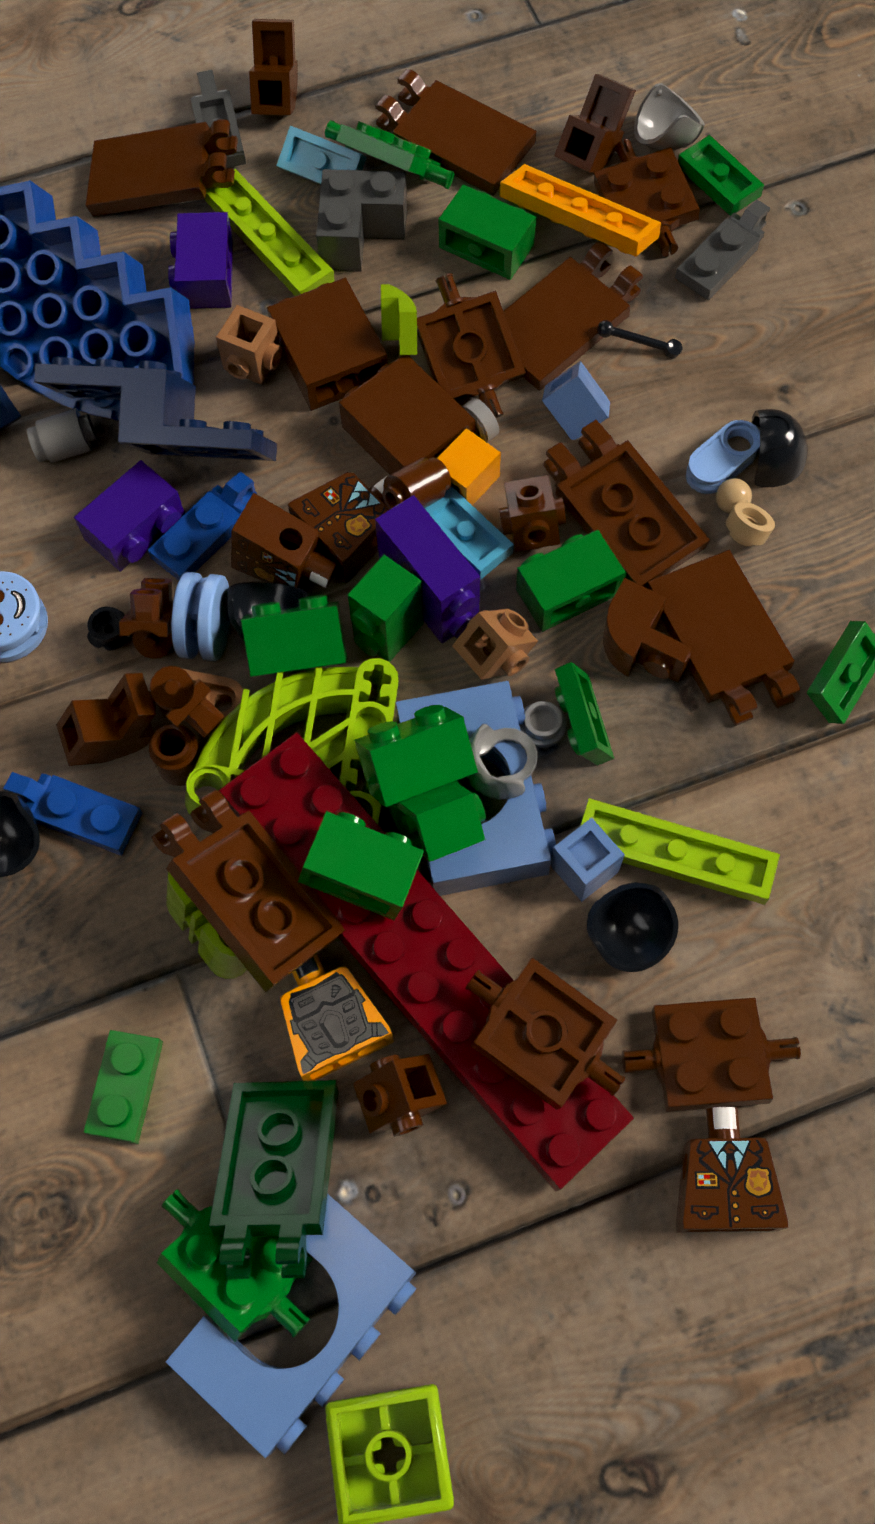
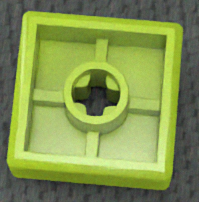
(364, 1486)

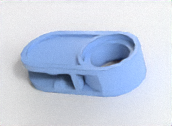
(717, 461)

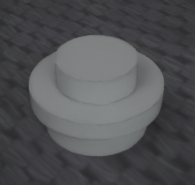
(544, 723)

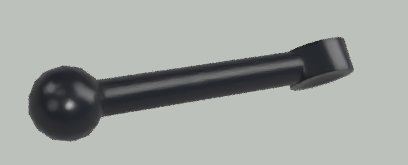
(671, 348)

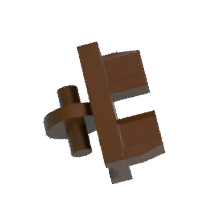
(150, 617)
(175, 690)

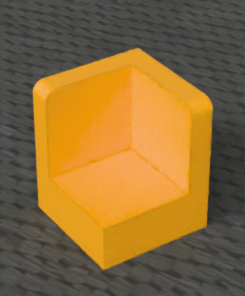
(471, 465)

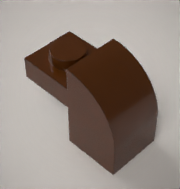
(274, 69)
(592, 135)
(632, 635)
(111, 727)

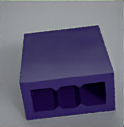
(421, 547)

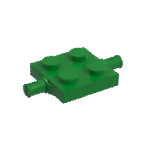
(390, 149)
(229, 1302)

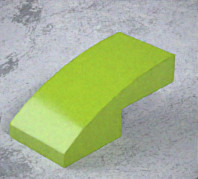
(399, 319)

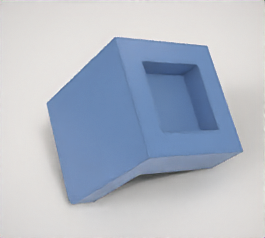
(576, 400)
(586, 859)

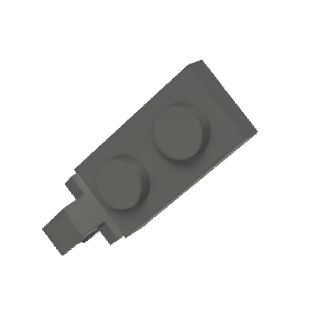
(215, 106)
(724, 251)

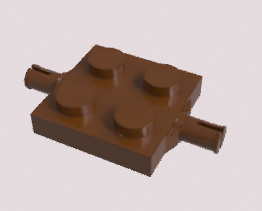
(652, 188)
(469, 345)
(544, 1033)
(711, 1054)

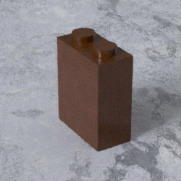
(327, 342)
(402, 415)

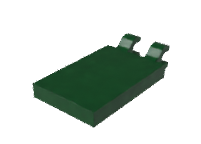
(274, 1171)

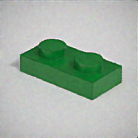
(720, 175)
(845, 673)
(578, 699)
(123, 1087)

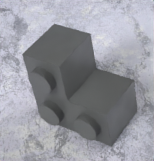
(356, 208)

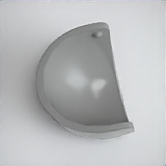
(666, 120)

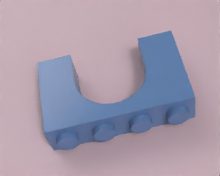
(515, 838)
(269, 1400)

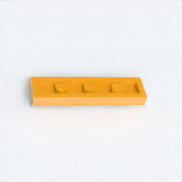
(580, 210)

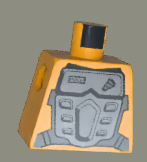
(330, 1020)

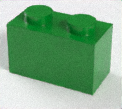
(486, 231)
(569, 579)
(385, 609)
(293, 636)
(415, 754)
(440, 820)
(361, 864)

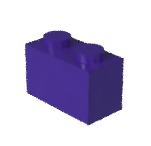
(202, 259)
(130, 515)

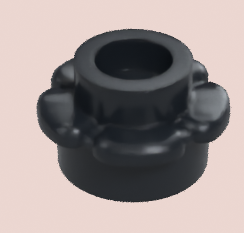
(100, 621)

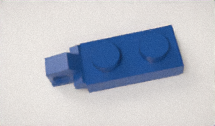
(203, 528)
(77, 810)

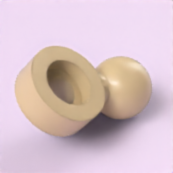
(746, 521)

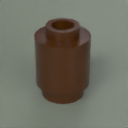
(423, 478)
(174, 753)

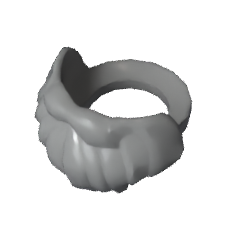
(503, 787)

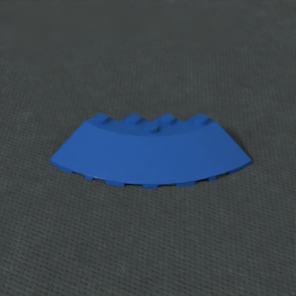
(79, 304)

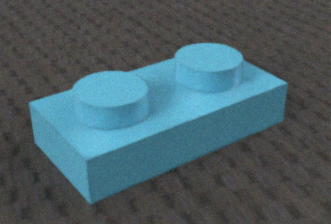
(309, 154)
(471, 532)

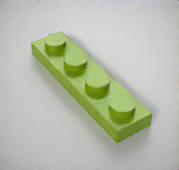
(270, 236)
(687, 852)

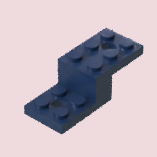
(155, 409)

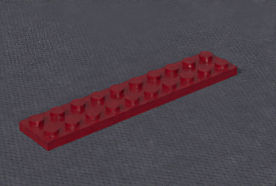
(425, 966)

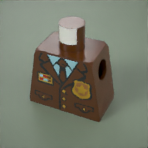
(345, 518)
(277, 546)
(728, 1181)

